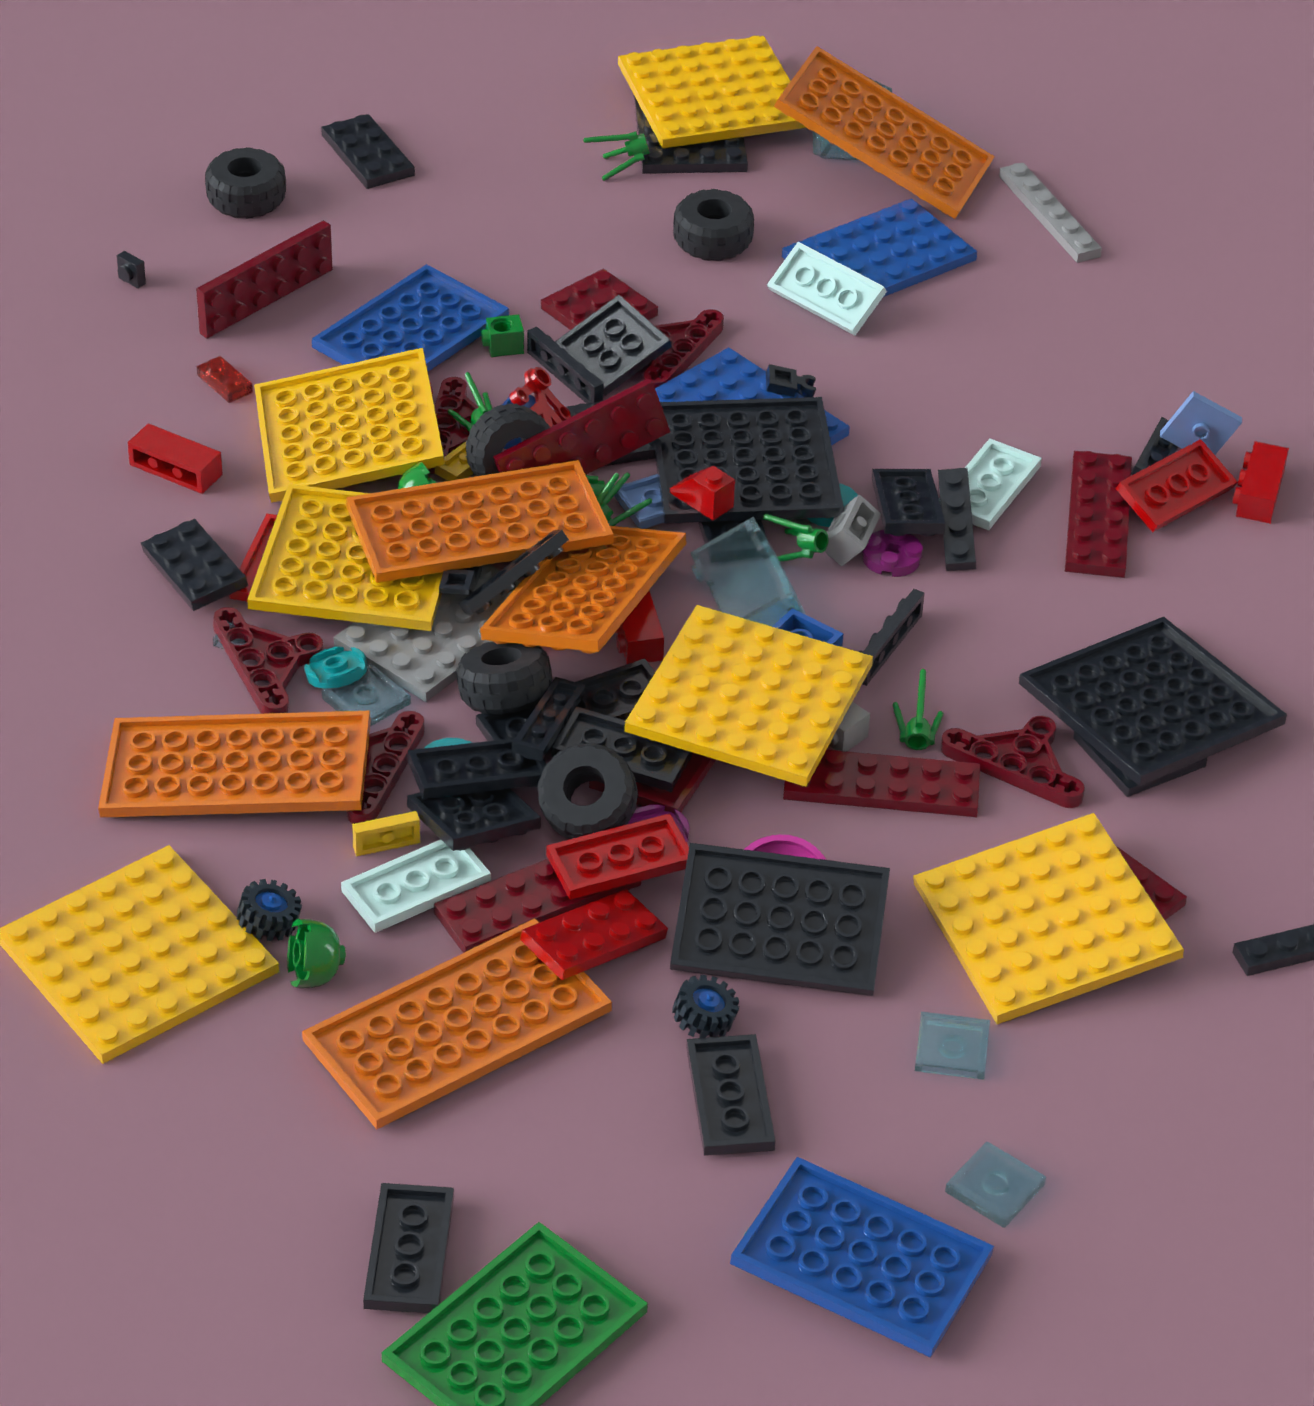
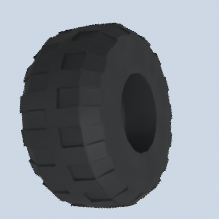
(245, 182)
(713, 224)
(495, 430)
(503, 677)
(570, 770)

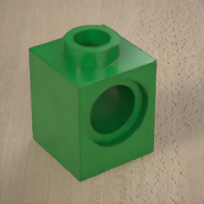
(503, 335)

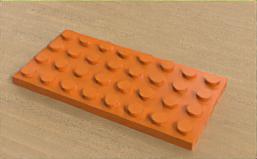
(884, 132)
(476, 520)
(584, 592)
(236, 764)
(451, 1026)

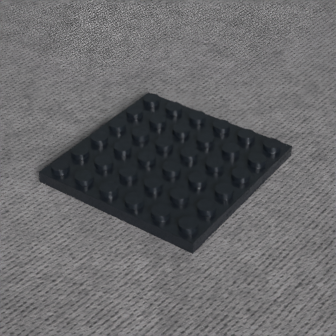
(769, 446)
(1152, 700)

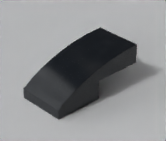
(460, 581)

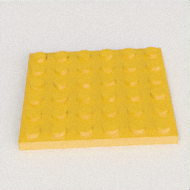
(709, 90)
(348, 423)
(321, 570)
(749, 695)
(1047, 918)
(136, 953)

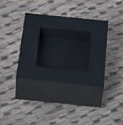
(131, 269)

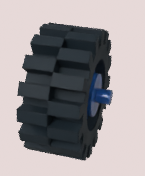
(268, 909)
(705, 1007)

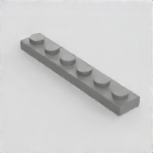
(1050, 212)

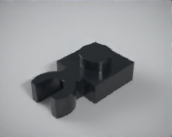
(786, 382)

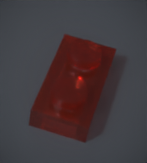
(224, 379)

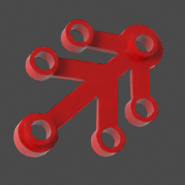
(538, 382)

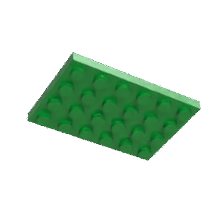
(516, 1327)

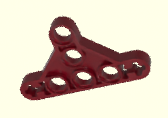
(681, 339)
(455, 433)
(260, 647)
(1005, 751)
(381, 754)

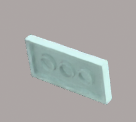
(826, 288)
(996, 479)
(413, 883)

